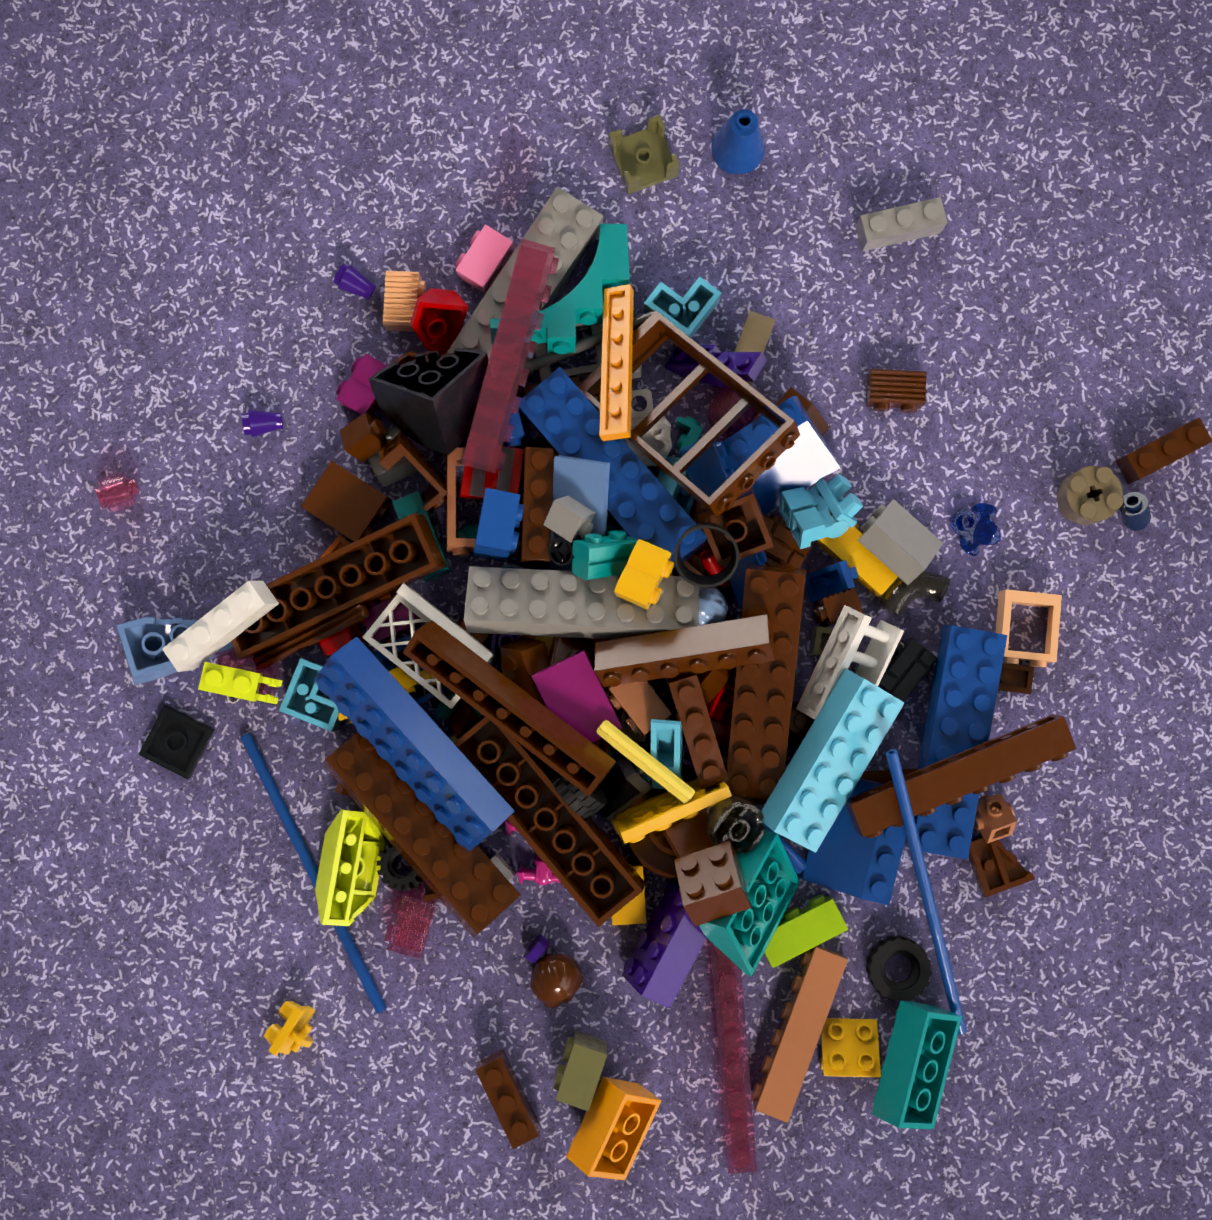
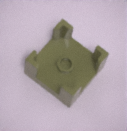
(643, 156)

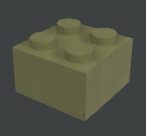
(582, 1069)

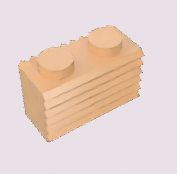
(400, 298)

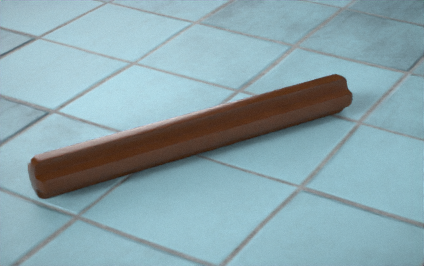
(311, 636)

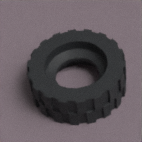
(577, 800)
(920, 968)

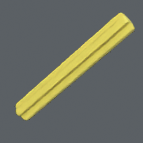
(645, 761)

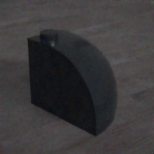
(433, 396)

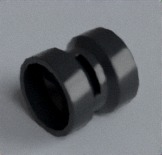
(561, 551)

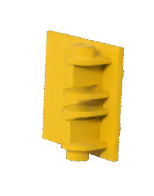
(850, 1048)

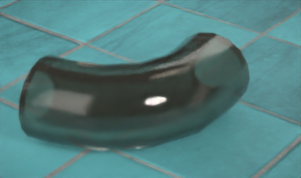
(926, 586)

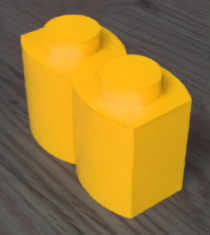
(643, 574)

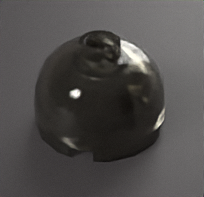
(736, 822)

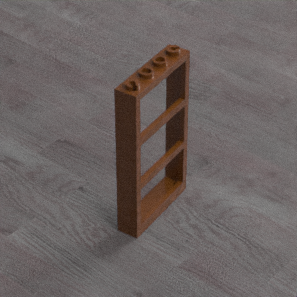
(646, 341)

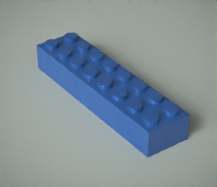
(634, 494)
(957, 720)
(412, 744)

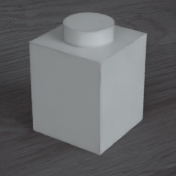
(569, 519)

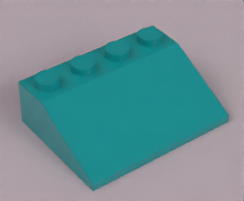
(770, 889)

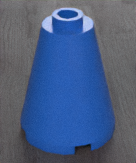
(739, 143)

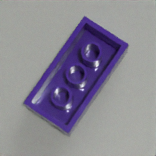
(664, 950)

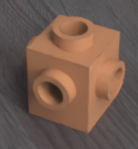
(994, 818)

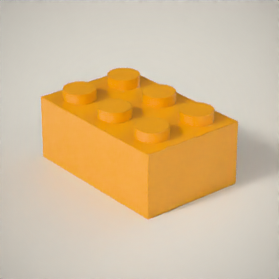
(613, 1129)

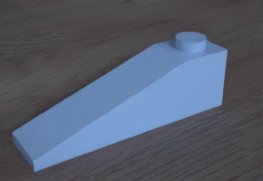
(143, 646)

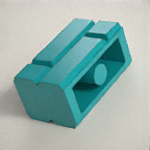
(602, 556)

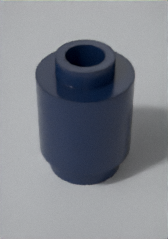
(1135, 511)

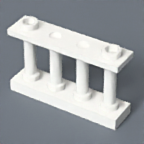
(842, 650)

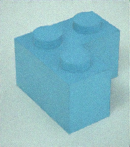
(685, 312)
(307, 701)

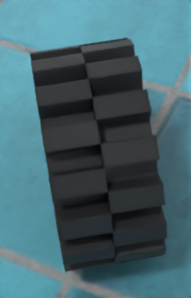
(390, 874)

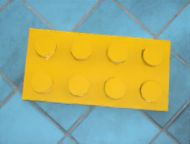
(664, 809)

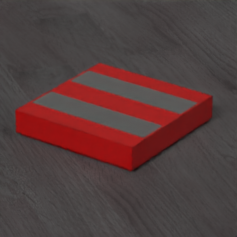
(507, 480)

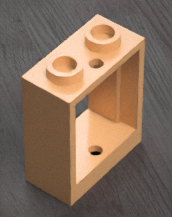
(1052, 602)

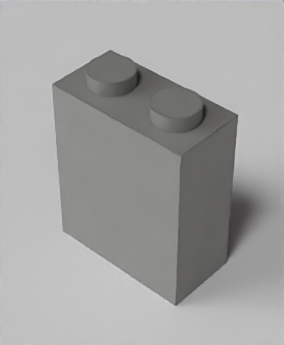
(899, 541)

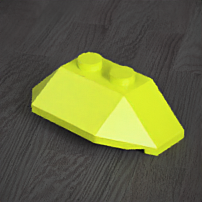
(348, 868)

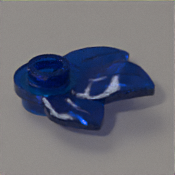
(980, 529)

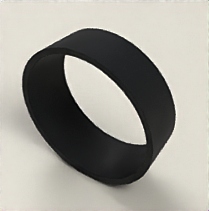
(711, 580)

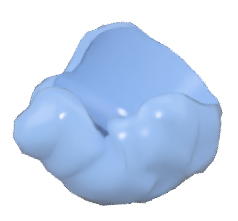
(712, 606)

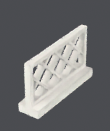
(427, 612)

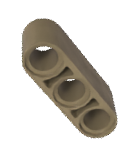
(755, 333)

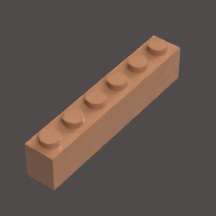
(799, 1032)

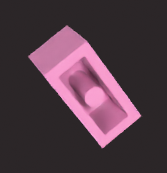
(484, 258)

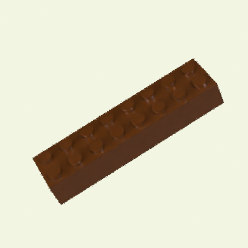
(342, 580)
(767, 689)
(562, 839)
(460, 879)

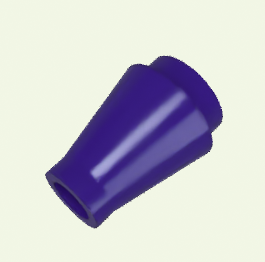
(354, 282)
(260, 422)

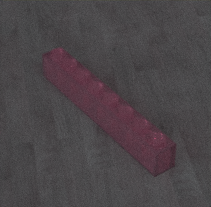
(509, 355)
(732, 1063)

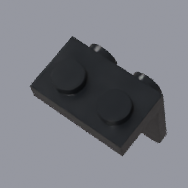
(622, 785)

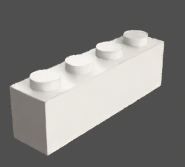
(220, 626)

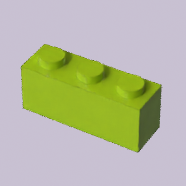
(805, 929)

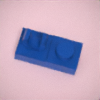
(830, 580)

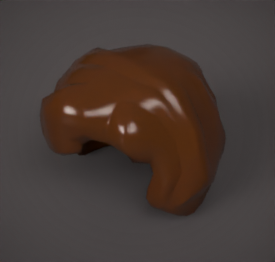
(555, 979)

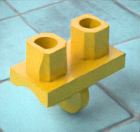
(294, 1032)

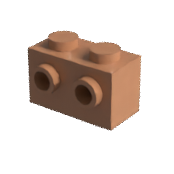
(639, 704)

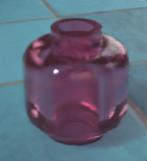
(116, 492)

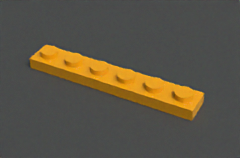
(616, 363)

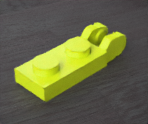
(236, 683)

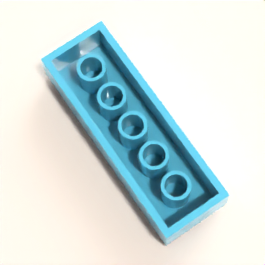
(830, 760)

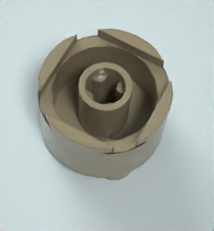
(1105, 492)

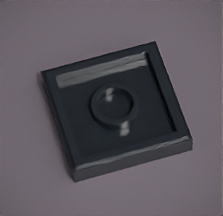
(176, 742)

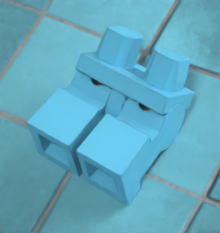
(819, 510)

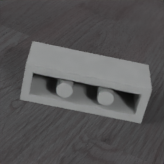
(901, 224)

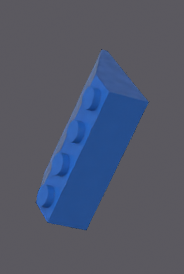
(795, 467)
(854, 862)

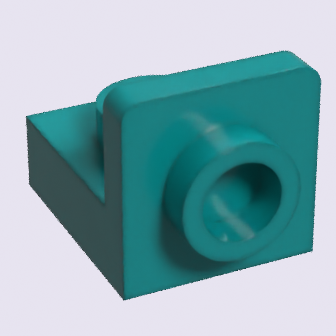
(694, 432)

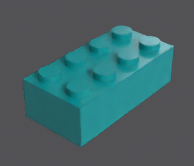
(916, 1065)

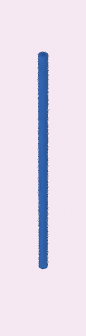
(310, 867)
(924, 885)

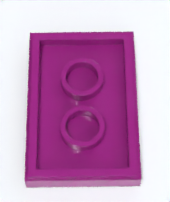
(576, 695)

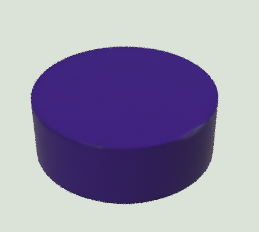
(536, 949)

